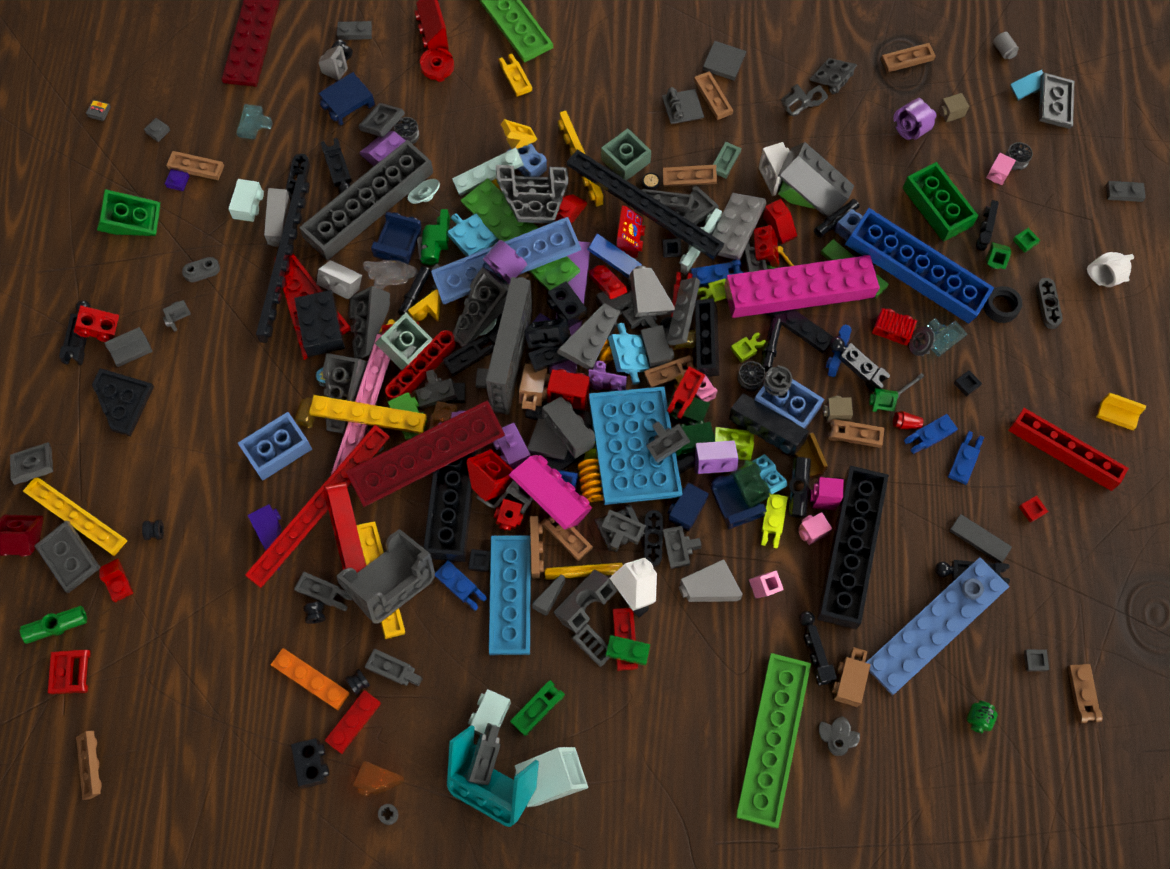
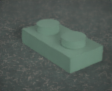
(726, 159)

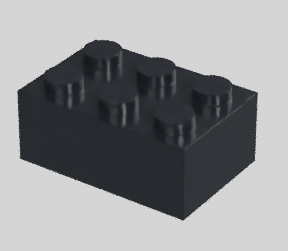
(319, 323)

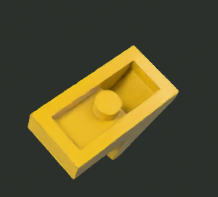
(518, 134)
(429, 304)

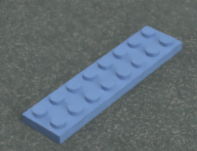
(535, 247)
(934, 628)

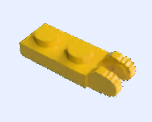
(515, 76)

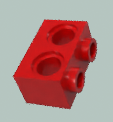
(97, 319)

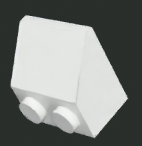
(771, 164)
(636, 583)

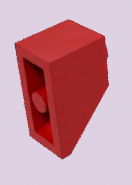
(571, 207)
(781, 220)

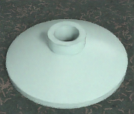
(424, 191)

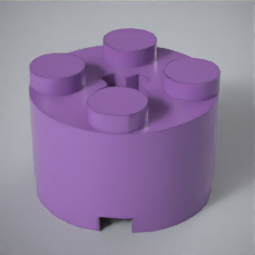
(914, 119)
(505, 261)

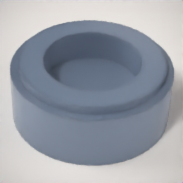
(972, 589)

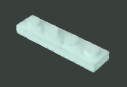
(471, 179)
(688, 260)

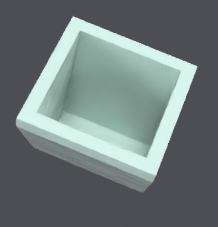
(557, 775)

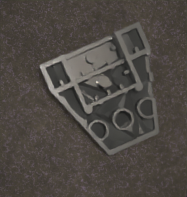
(533, 197)

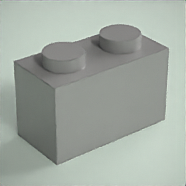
(339, 279)

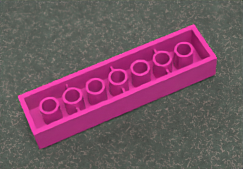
(801, 286)

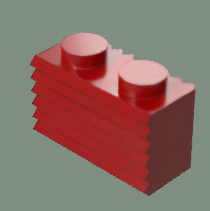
(894, 326)

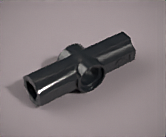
(800, 475)

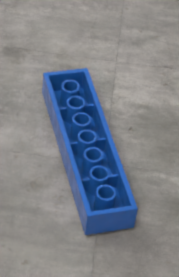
(919, 266)

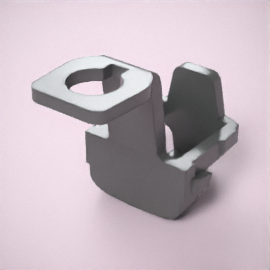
(798, 94)
(515, 490)

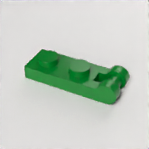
(536, 708)

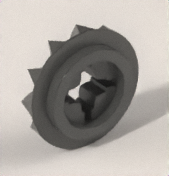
(916, 346)

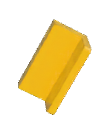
(1120, 411)

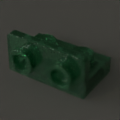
(751, 484)

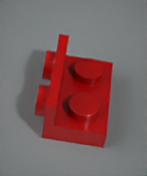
(766, 245)

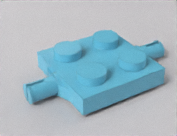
(471, 235)
(628, 353)

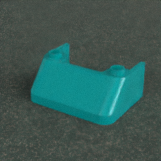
(503, 797)

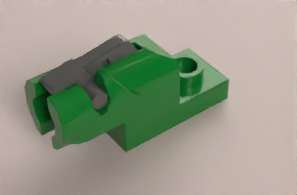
(434, 239)

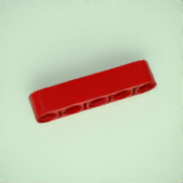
(422, 359)
(344, 526)

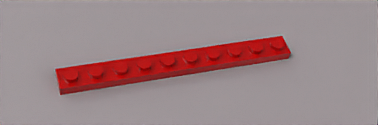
(313, 510)

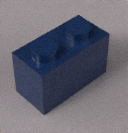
(687, 507)

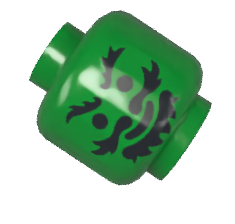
(982, 716)

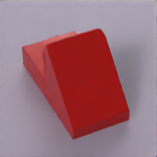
(116, 580)

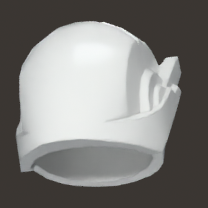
(1110, 269)

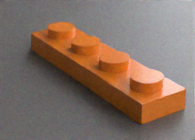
(310, 679)

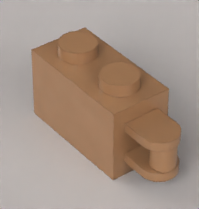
(533, 387)
(852, 678)

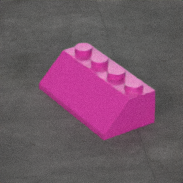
(551, 491)

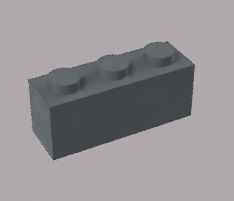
(568, 426)

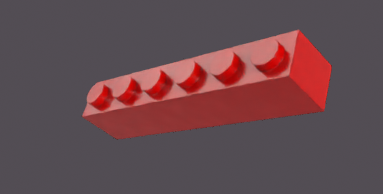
(1068, 449)

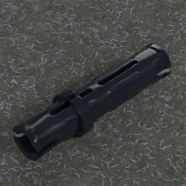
(823, 228)
(410, 298)
(769, 351)

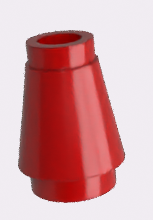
(905, 420)

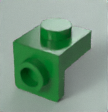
(883, 400)

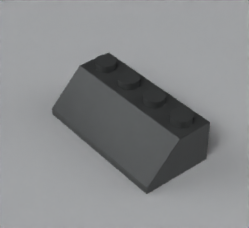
(815, 179)

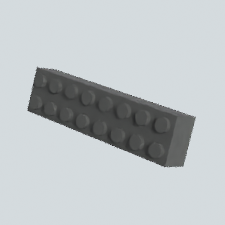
(366, 200)

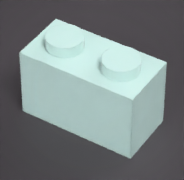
(246, 200)
(491, 710)

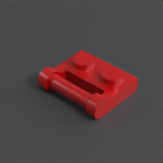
(62, 672)

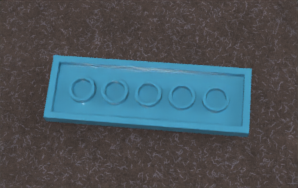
(510, 595)

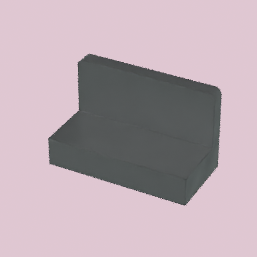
(128, 346)

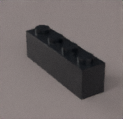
(707, 337)
(768, 425)

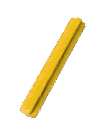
(581, 571)

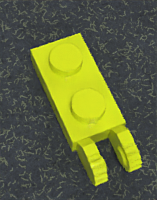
(774, 518)

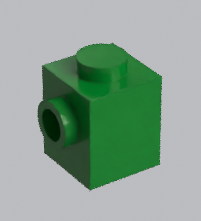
(998, 256)

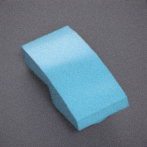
(1027, 85)
(769, 473)

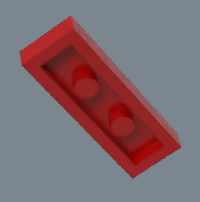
(607, 281)
(624, 628)
(353, 722)

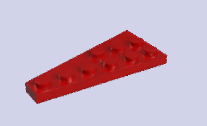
(298, 284)

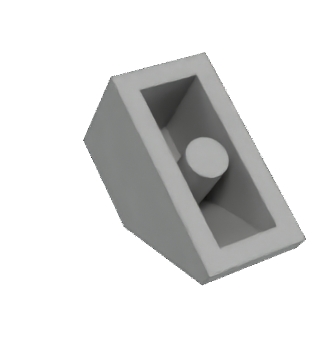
(333, 63)

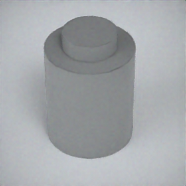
(1006, 45)

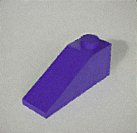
(266, 525)

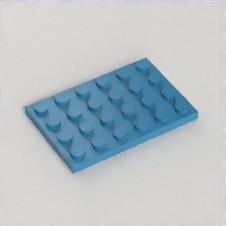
(622, 431)

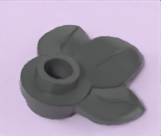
(841, 733)

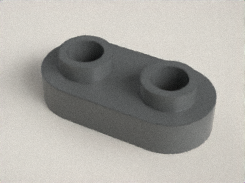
(201, 270)

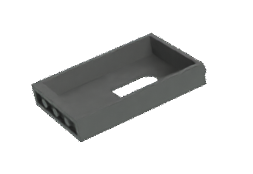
(509, 345)

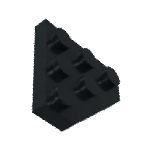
(121, 399)

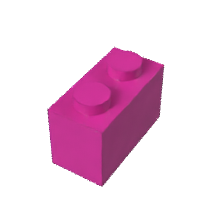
(826, 493)

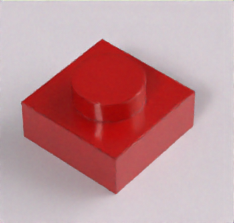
(1033, 509)

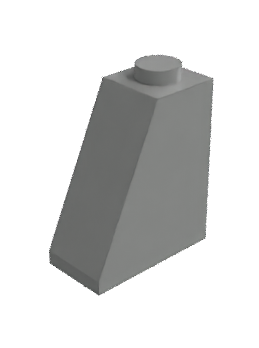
(276, 214)
(649, 294)
(711, 585)

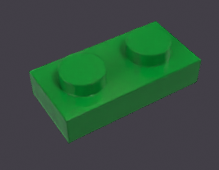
(628, 650)

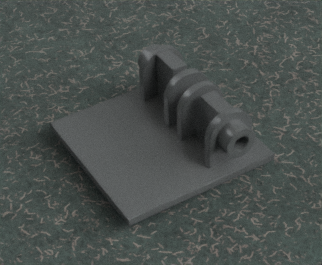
(834, 73)
(682, 105)

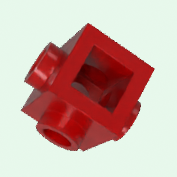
(511, 508)

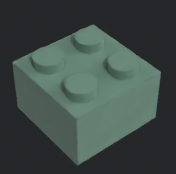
(626, 154)
(403, 341)

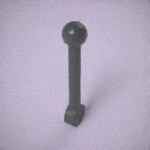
(918, 378)

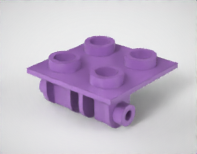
(601, 380)

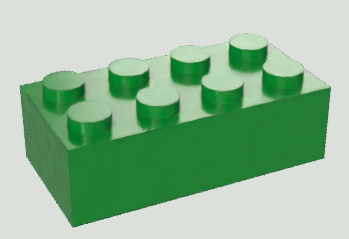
(940, 201)

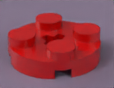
(439, 72)

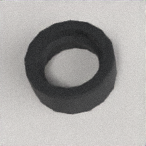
(1008, 293)

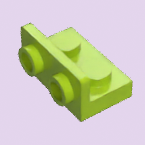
(743, 439)

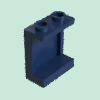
(345, 97)
(397, 238)
(732, 504)

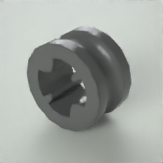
(383, 819)

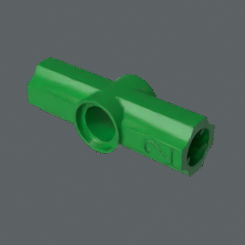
(42, 628)

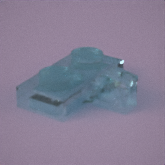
(252, 121)
(945, 336)

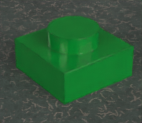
(1026, 240)

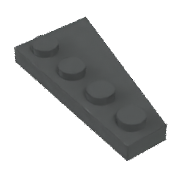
(590, 338)

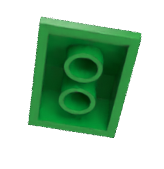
(128, 214)

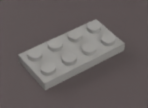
(738, 224)

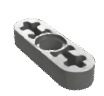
(1046, 310)

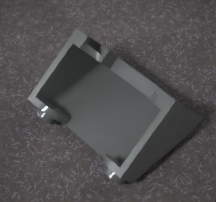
(389, 578)

